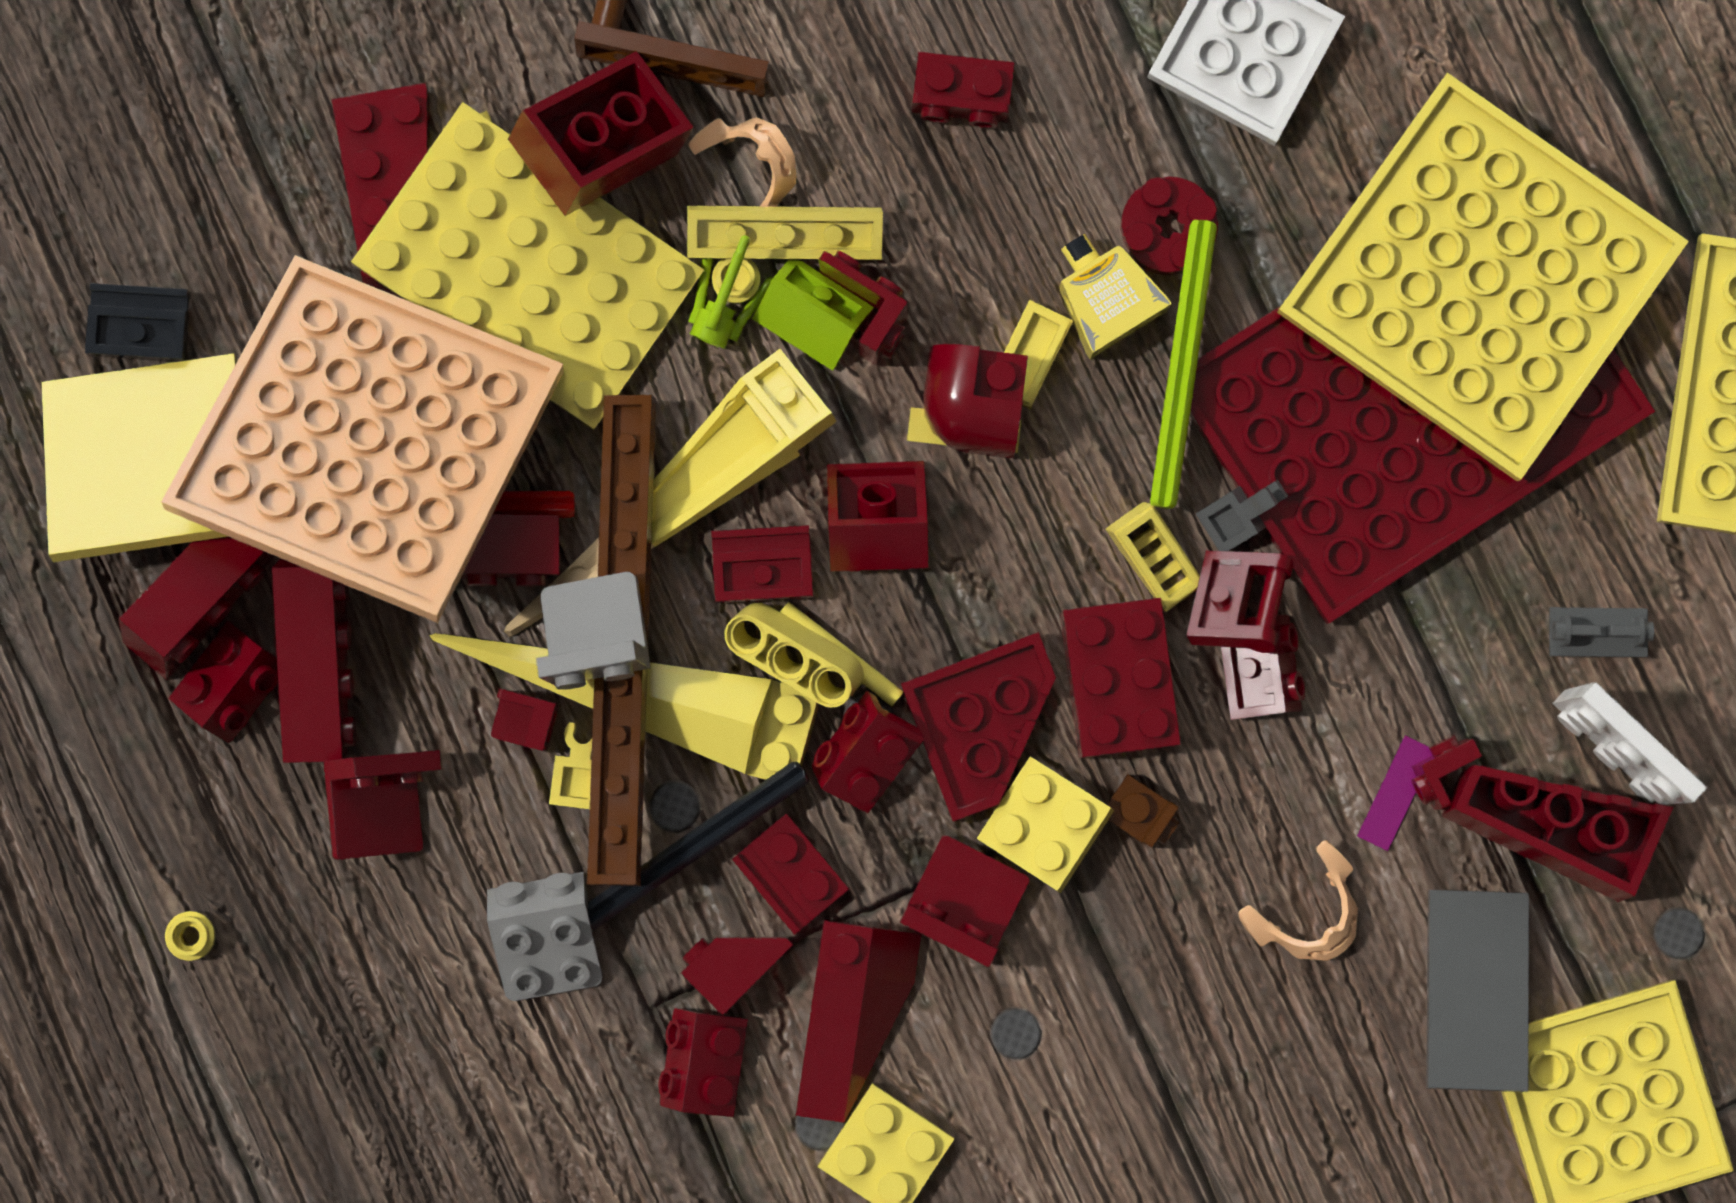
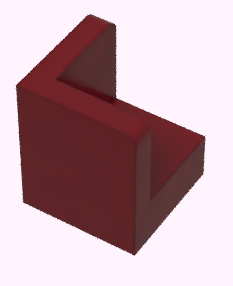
(524, 720)

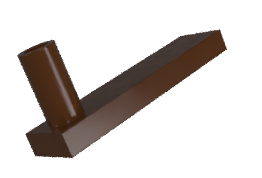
(606, 43)

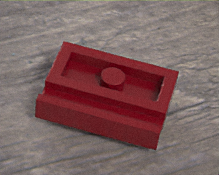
(762, 564)
(790, 874)

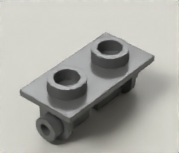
(1599, 632)

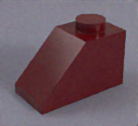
(731, 966)

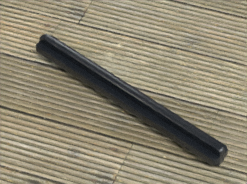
(699, 842)

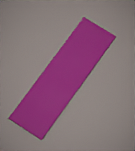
(1393, 795)

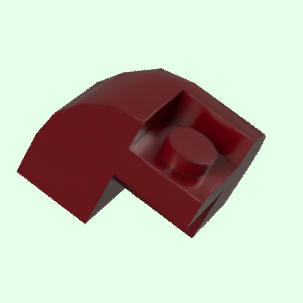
(975, 398)

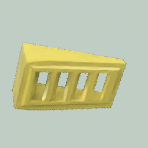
(1158, 529)

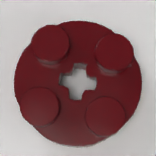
(1155, 200)

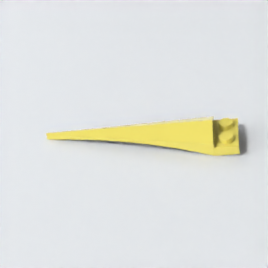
(722, 716)

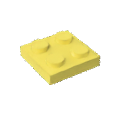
(1045, 824)
(885, 1150)

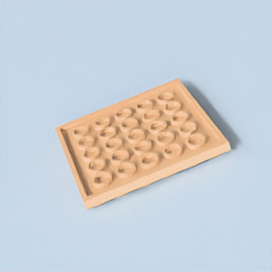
(364, 438)

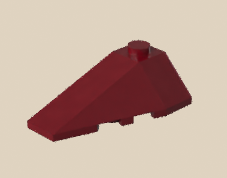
(855, 1002)

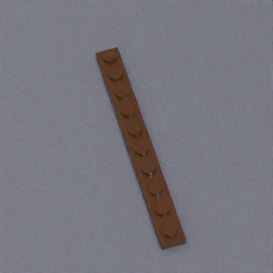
(621, 704)

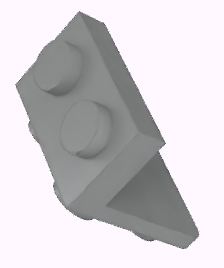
(593, 631)
(543, 936)

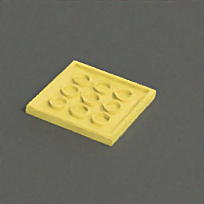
(115, 451)
(1616, 1102)

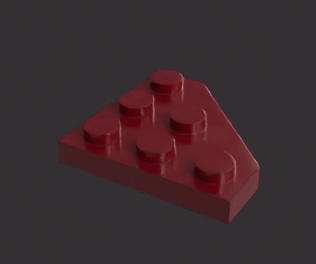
(980, 720)

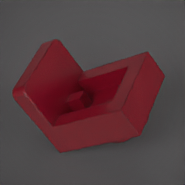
(1445, 758)

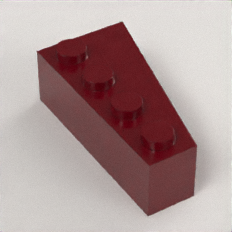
(312, 664)
(1570, 830)

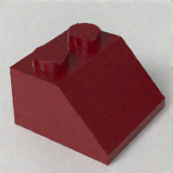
(877, 516)

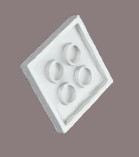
(1246, 58)
(1627, 745)

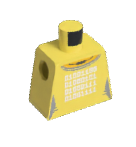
(1108, 295)

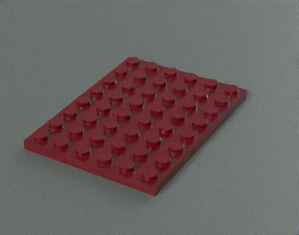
(1362, 469)

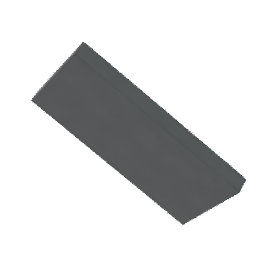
(1477, 991)

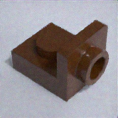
(1142, 813)

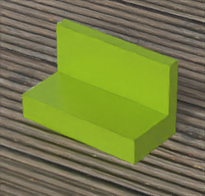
(811, 312)

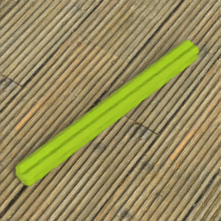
(1183, 364)

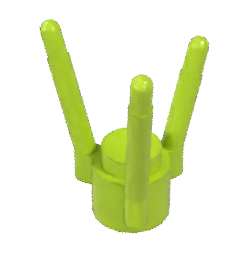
(714, 322)

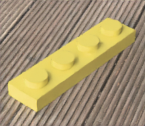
(784, 231)

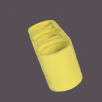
(771, 656)

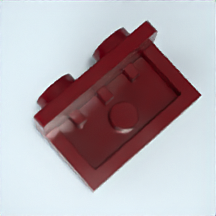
(227, 683)
(865, 753)
(702, 1063)

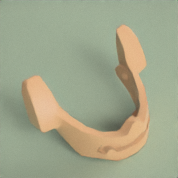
(771, 148)
(1335, 938)

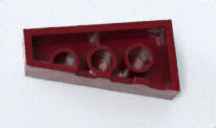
(516, 548)
(190, 600)

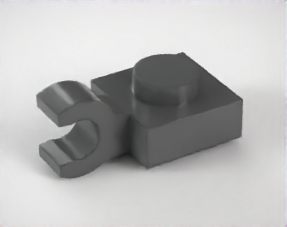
(1236, 517)

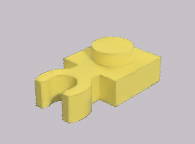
(572, 774)

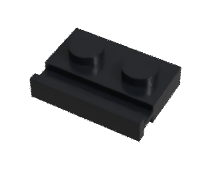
(137, 322)

